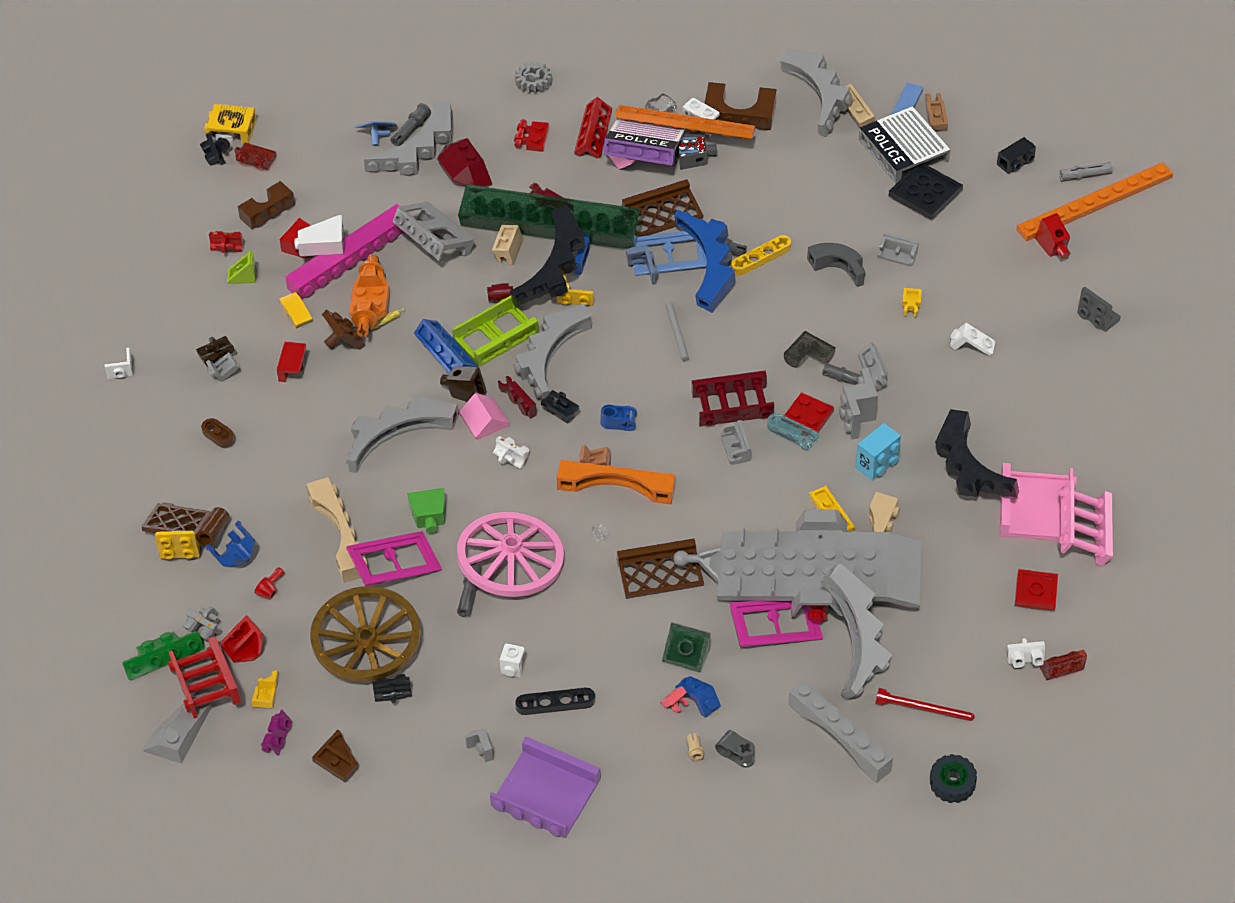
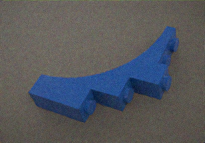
(718, 275)

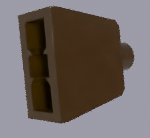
(464, 382)

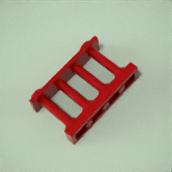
(218, 664)

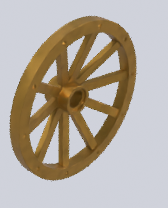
(365, 637)

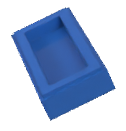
(581, 256)

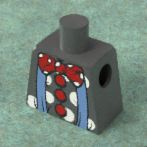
(694, 151)

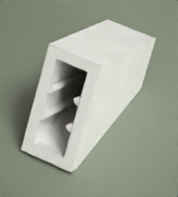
(321, 238)

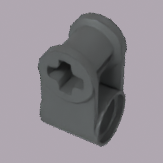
(736, 749)

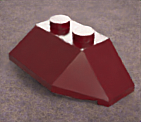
(464, 164)

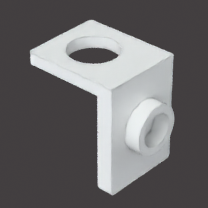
(121, 369)

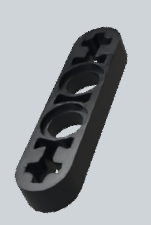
(555, 705)

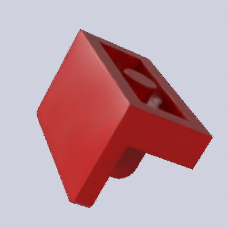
(290, 360)

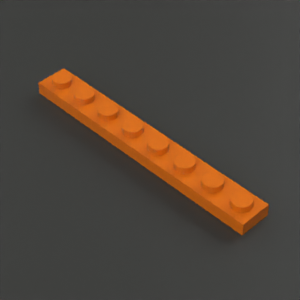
(679, 121)

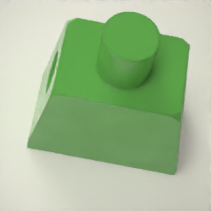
(428, 508)

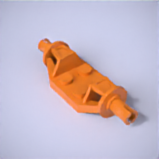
(369, 296)

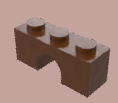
(255, 213)

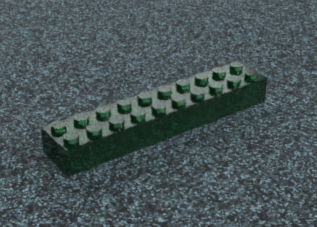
(601, 222)

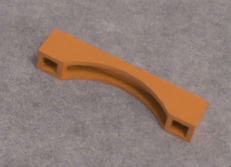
(654, 485)

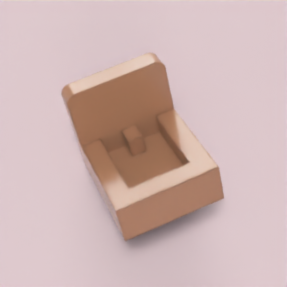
(598, 456)

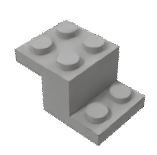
(858, 403)

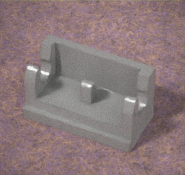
(898, 249)
(736, 443)

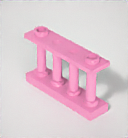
(1102, 519)

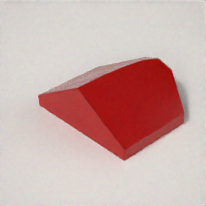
(243, 641)

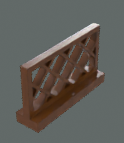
(657, 198)
(654, 554)

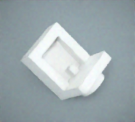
(511, 660)

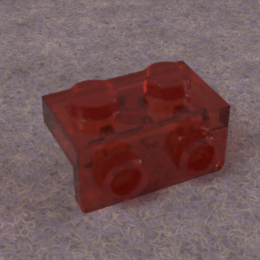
(255, 155)

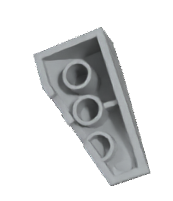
(178, 732)

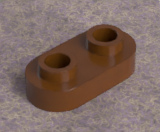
(221, 433)

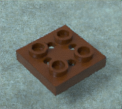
(342, 331)

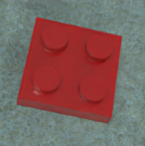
(810, 412)
(1036, 589)

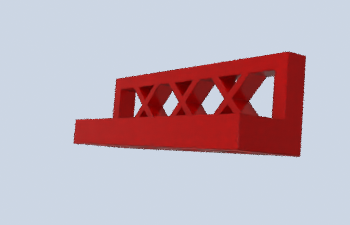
(591, 124)

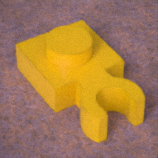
(911, 300)

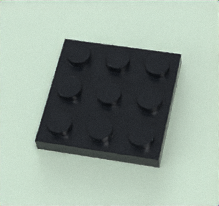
(925, 190)

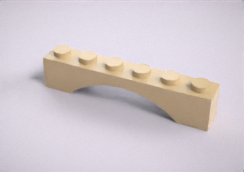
(324, 500)
(882, 511)

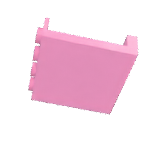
(1037, 506)

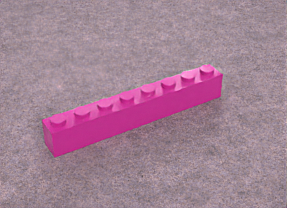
(355, 248)

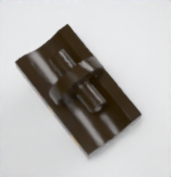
(215, 349)

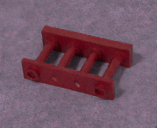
(730, 384)

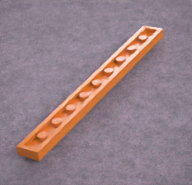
(1100, 198)

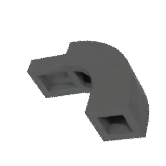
(839, 256)

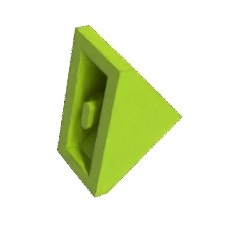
(243, 270)

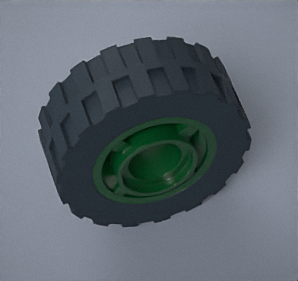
(949, 789)

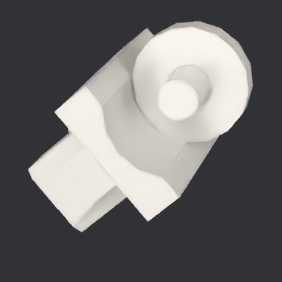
(509, 452)
(1026, 652)

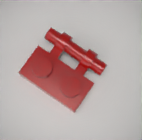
(537, 135)

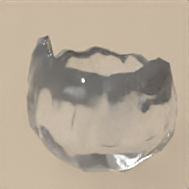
(662, 103)

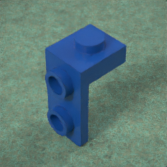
(702, 693)

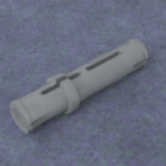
(1083, 171)

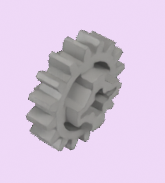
(533, 76)

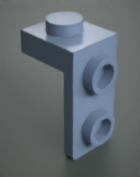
(641, 255)

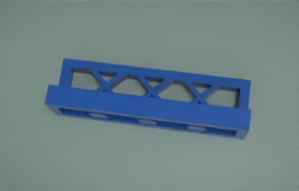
(442, 345)

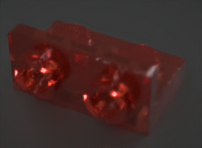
(1064, 664)

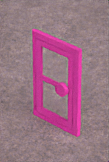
(386, 544)
(738, 608)

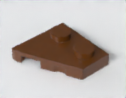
(336, 757)

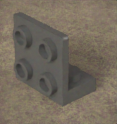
(1097, 310)

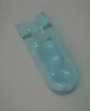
(792, 430)

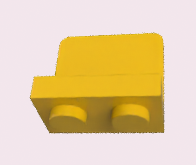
(177, 544)

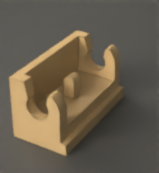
(507, 243)

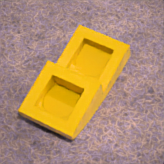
(295, 309)

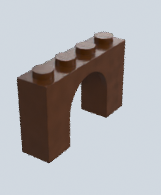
(758, 115)

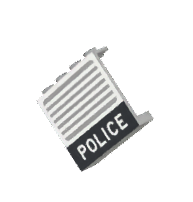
(902, 142)

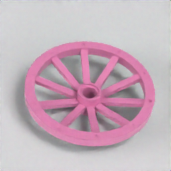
(510, 548)

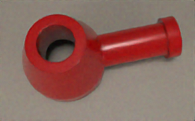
(266, 587)

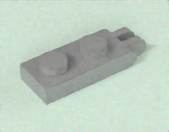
(872, 360)

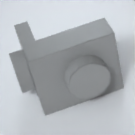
(223, 368)

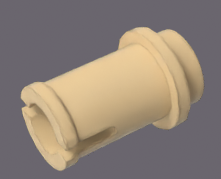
(695, 751)

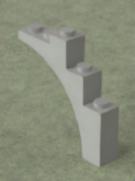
(814, 70)
(421, 146)
(556, 330)
(394, 421)
(864, 627)

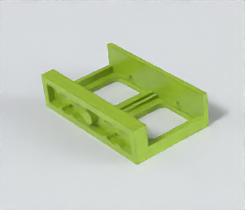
(499, 341)

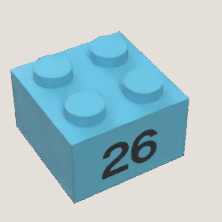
(878, 451)

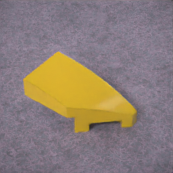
(265, 691)

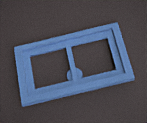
(667, 239)

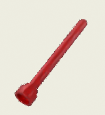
(884, 697)

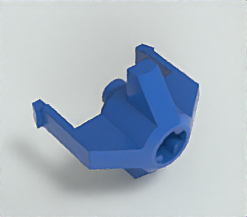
(237, 550)

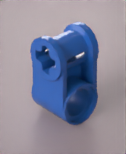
(616, 417)

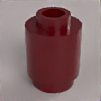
(498, 292)

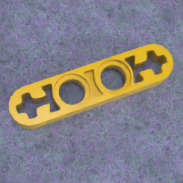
(778, 242)

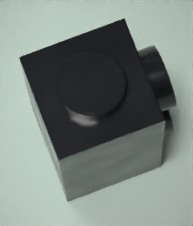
(1016, 155)

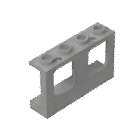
(435, 221)

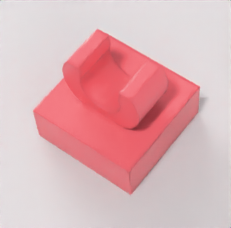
(673, 698)

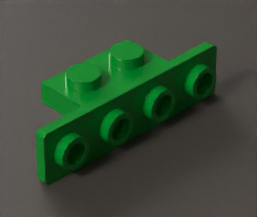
(155, 653)

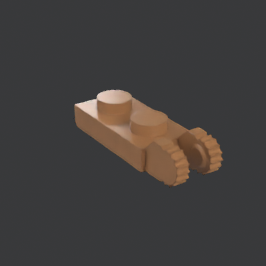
(936, 112)

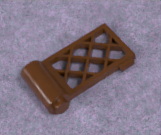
(206, 529)

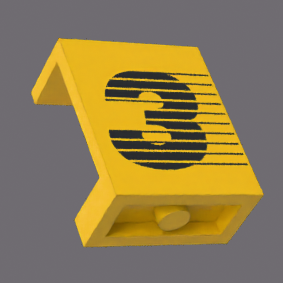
(232, 120)

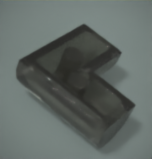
(807, 345)

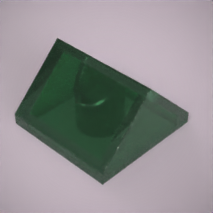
(686, 647)

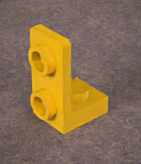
(576, 297)

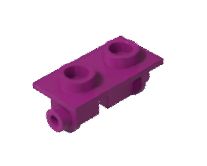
(279, 727)

